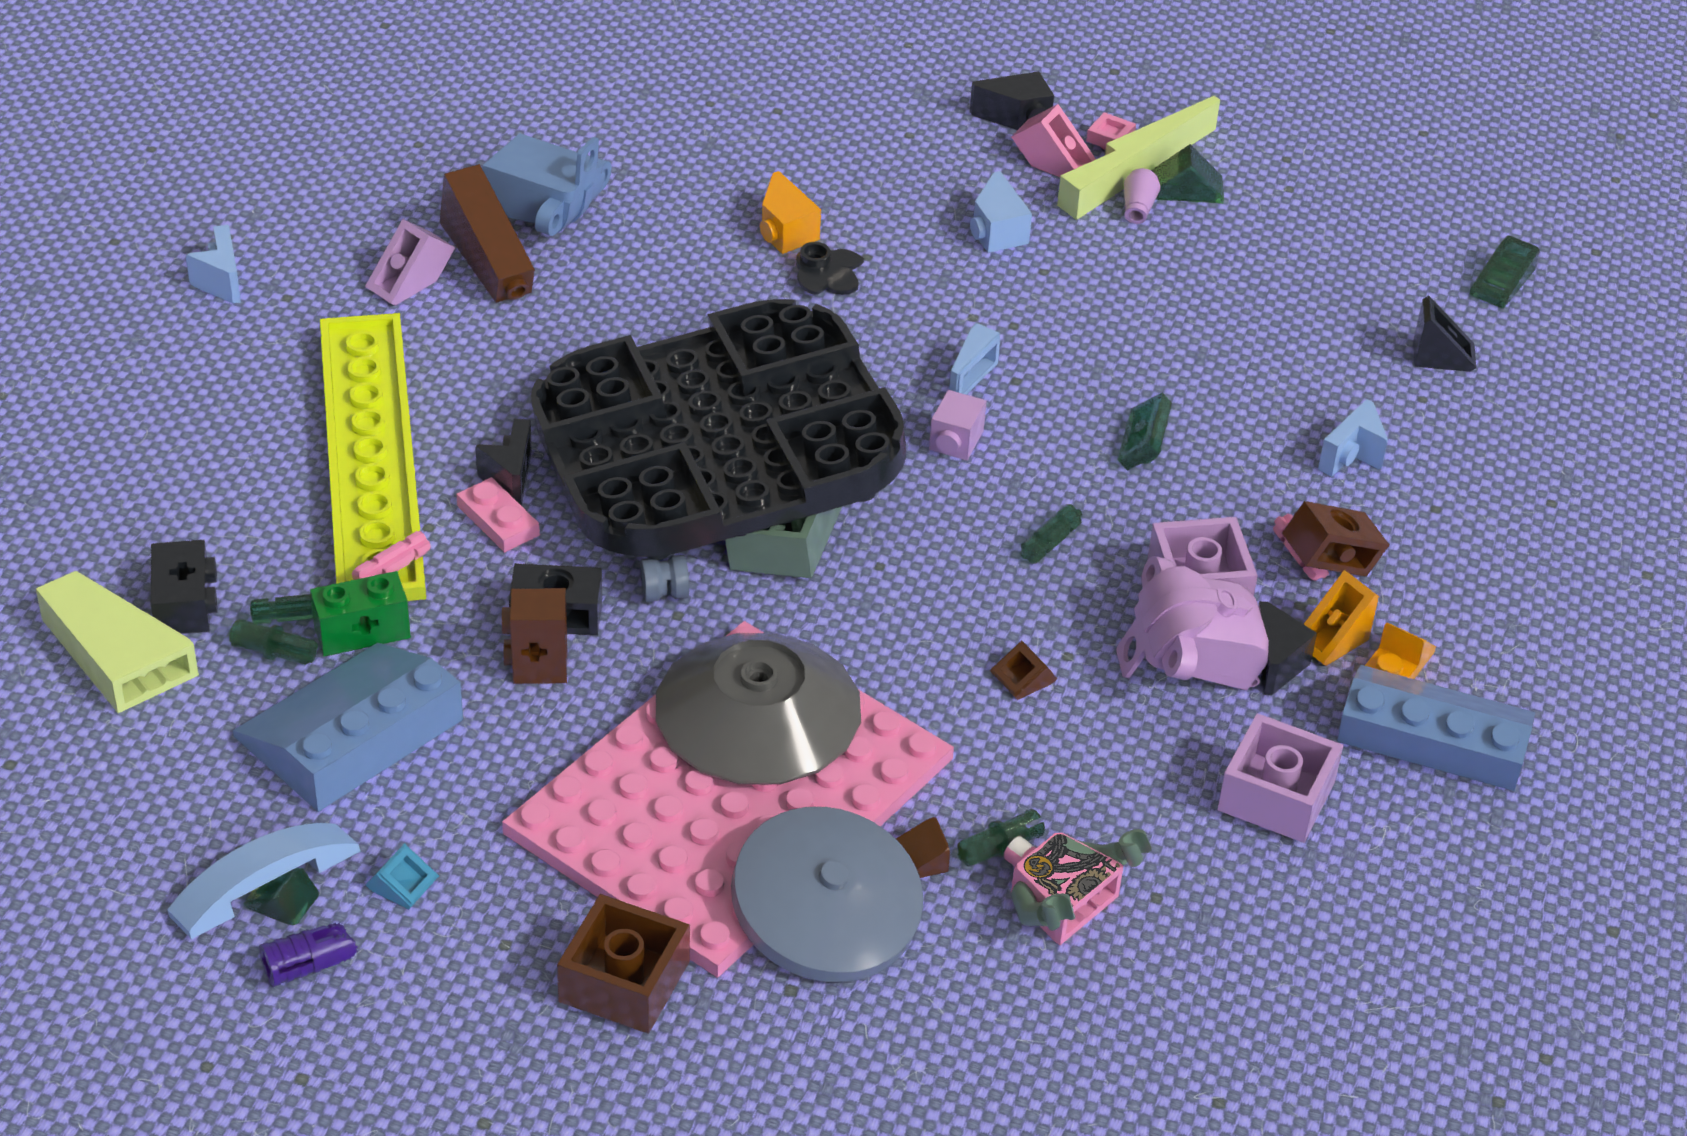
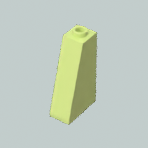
(115, 642)

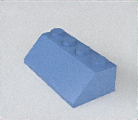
(1436, 727)

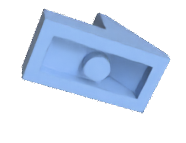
(216, 269)
(1356, 437)

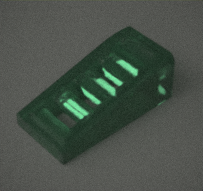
(1508, 269)

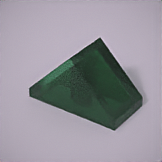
(1189, 178)

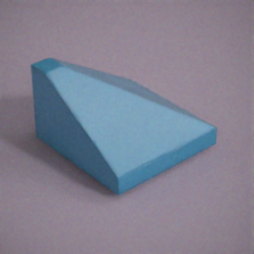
(403, 878)

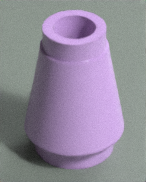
(1139, 194)

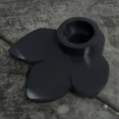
(827, 269)

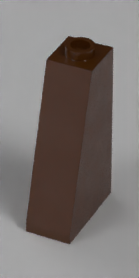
(484, 234)

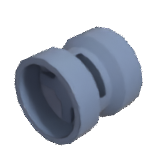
(664, 578)

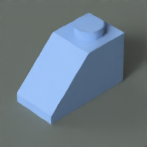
(1000, 216)

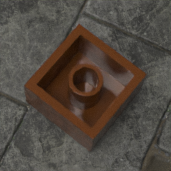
(623, 963)

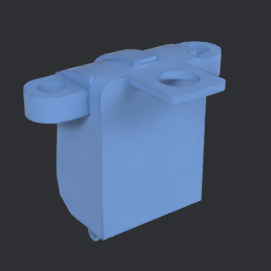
(546, 181)

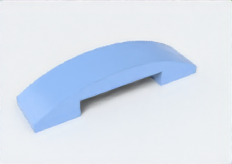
(209, 896)

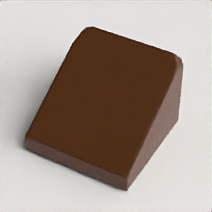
(1022, 671)
(927, 848)

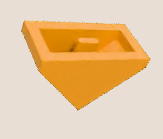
(1342, 618)

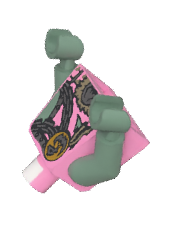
(1069, 879)

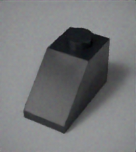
(1010, 99)

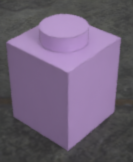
(957, 425)

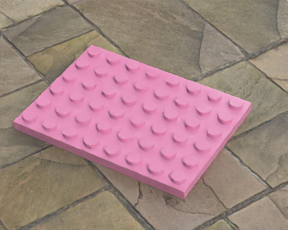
(667, 837)

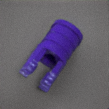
(306, 953)

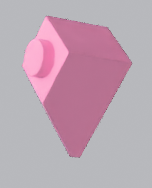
(1052, 143)

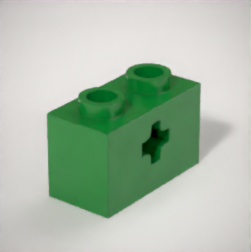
(360, 613)

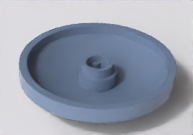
(827, 894)

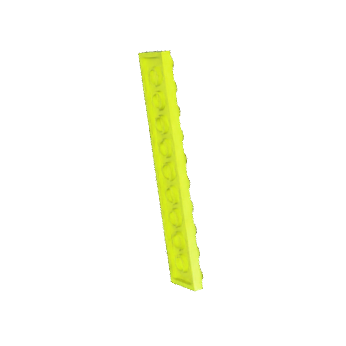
(369, 443)

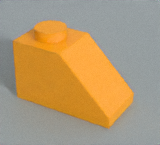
(788, 215)

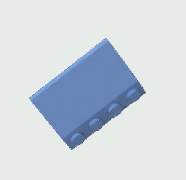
(354, 722)

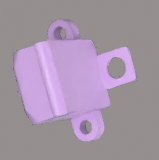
(1195, 628)

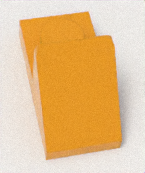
(1401, 652)

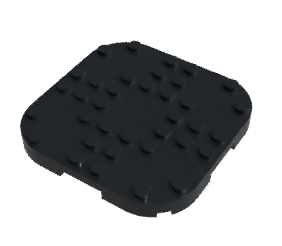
(717, 429)

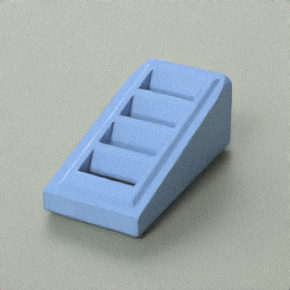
(975, 358)

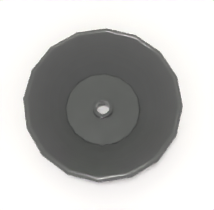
(758, 708)

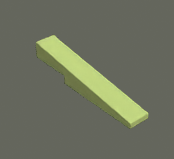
(1143, 148)

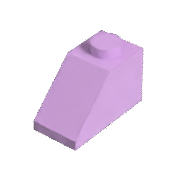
(409, 263)

